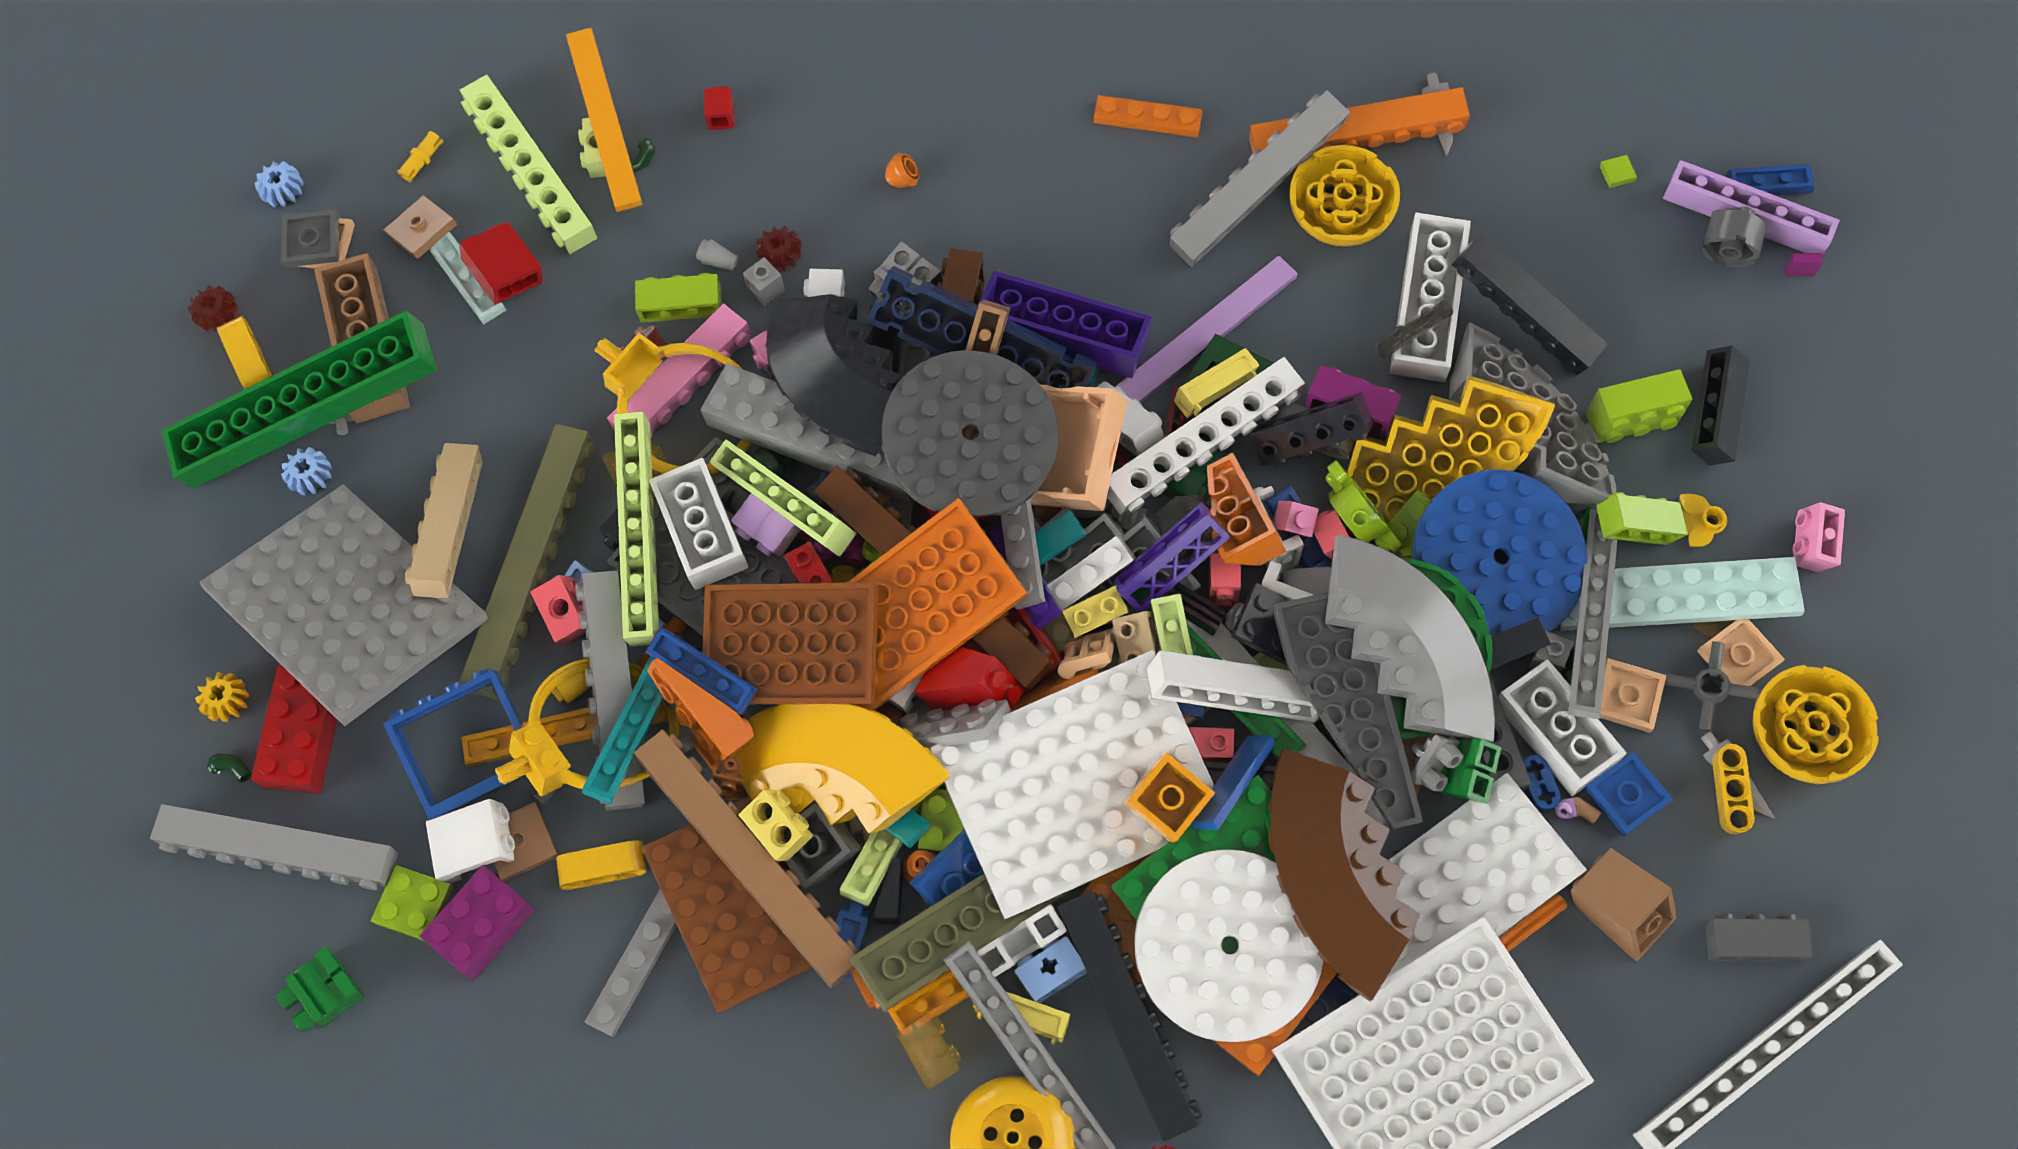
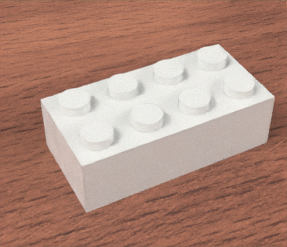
(698, 524)
(1572, 745)

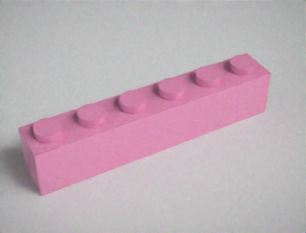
(684, 373)

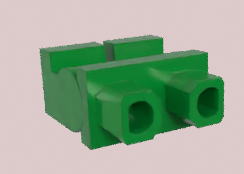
(1466, 774)
(321, 988)

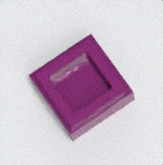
(1803, 264)

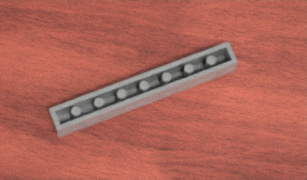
(1259, 178)
(608, 668)
(273, 846)

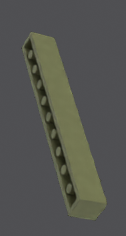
(529, 555)

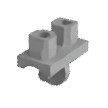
(1431, 760)

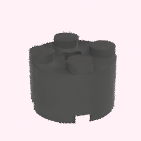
(1734, 237)

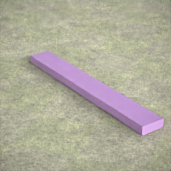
(1219, 320)

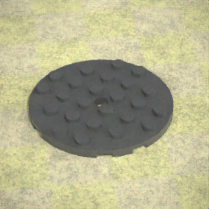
(976, 392)

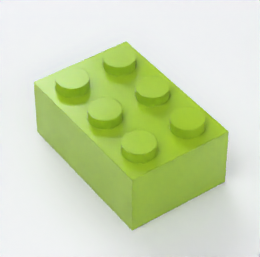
(1639, 406)

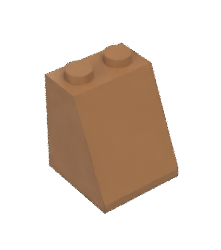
(1625, 902)

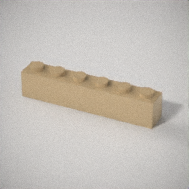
(444, 521)

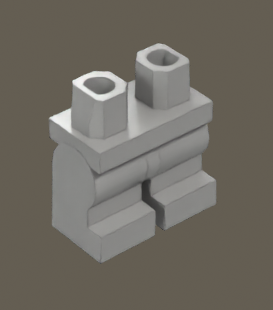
(909, 261)

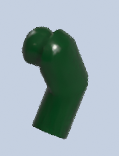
(644, 156)
(220, 762)

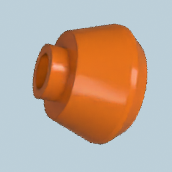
(902, 171)
(917, 856)

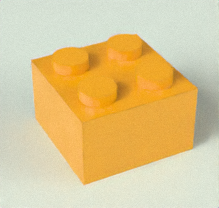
(1168, 797)

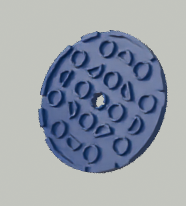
(1524, 521)

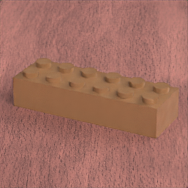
(352, 304)

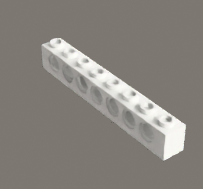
(1278, 377)

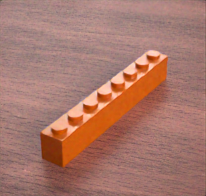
(1387, 121)

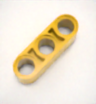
(244, 352)
(1739, 775)
(601, 864)

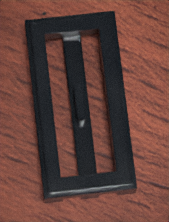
(1199, 610)

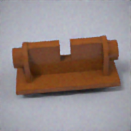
(729, 780)

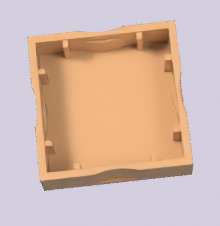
(1087, 447)

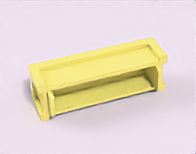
(1216, 383)
(1041, 1018)

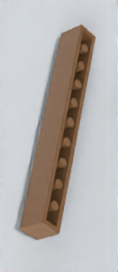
(747, 858)

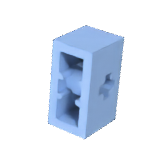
(1042, 985)

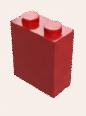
(501, 262)

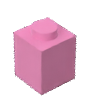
(1295, 518)

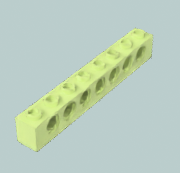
(492, 112)
(636, 529)

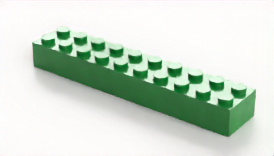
(299, 400)

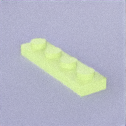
(872, 865)

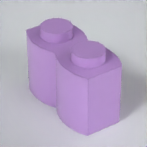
(764, 525)

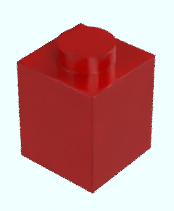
(719, 108)

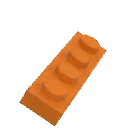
(1148, 116)

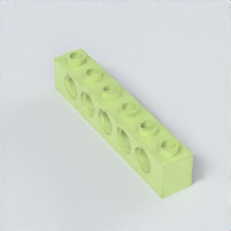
(783, 498)

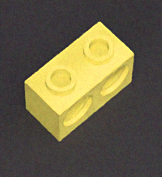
(1094, 612)
(771, 831)

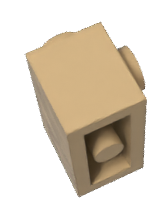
(1135, 635)

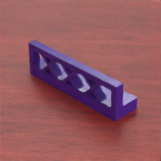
(1166, 549)

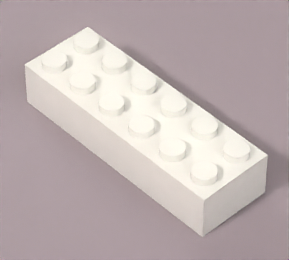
(1426, 281)

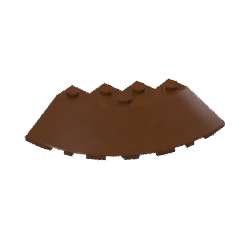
(1335, 871)

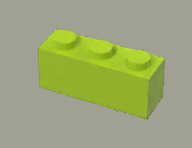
(677, 297)
(1641, 519)

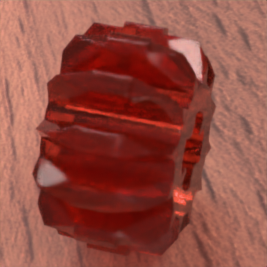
(779, 247)
(212, 308)

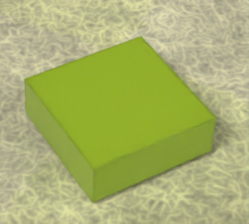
(1618, 171)

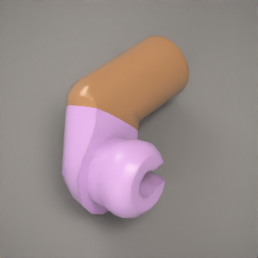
(1576, 807)

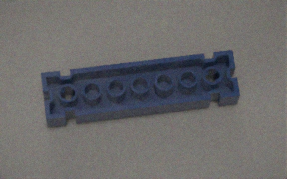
(944, 323)

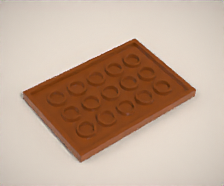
(796, 640)
(722, 924)

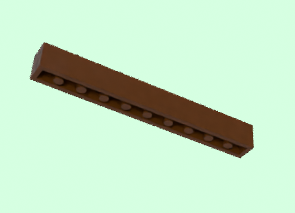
(884, 530)

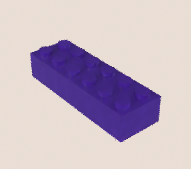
(1083, 325)

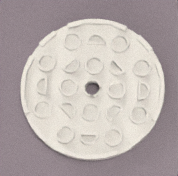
(1183, 958)

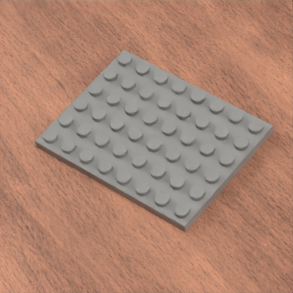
(336, 604)

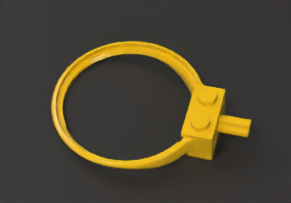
(634, 367)
(537, 753)

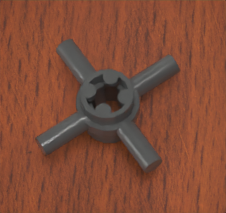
(1722, 680)

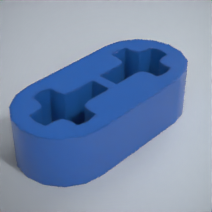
(1545, 781)

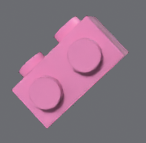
(1819, 537)

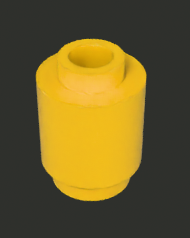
(570, 688)

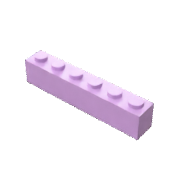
(1784, 220)

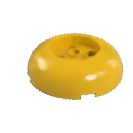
(1345, 170)
(1837, 703)
(991, 1107)

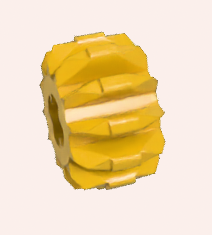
(221, 708)

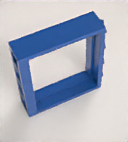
(429, 705)

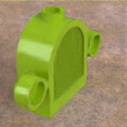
(1359, 511)

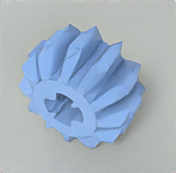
(279, 184)
(306, 471)

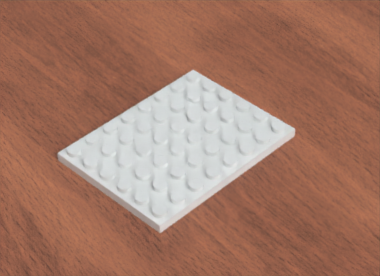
(1054, 780)
(1439, 1057)

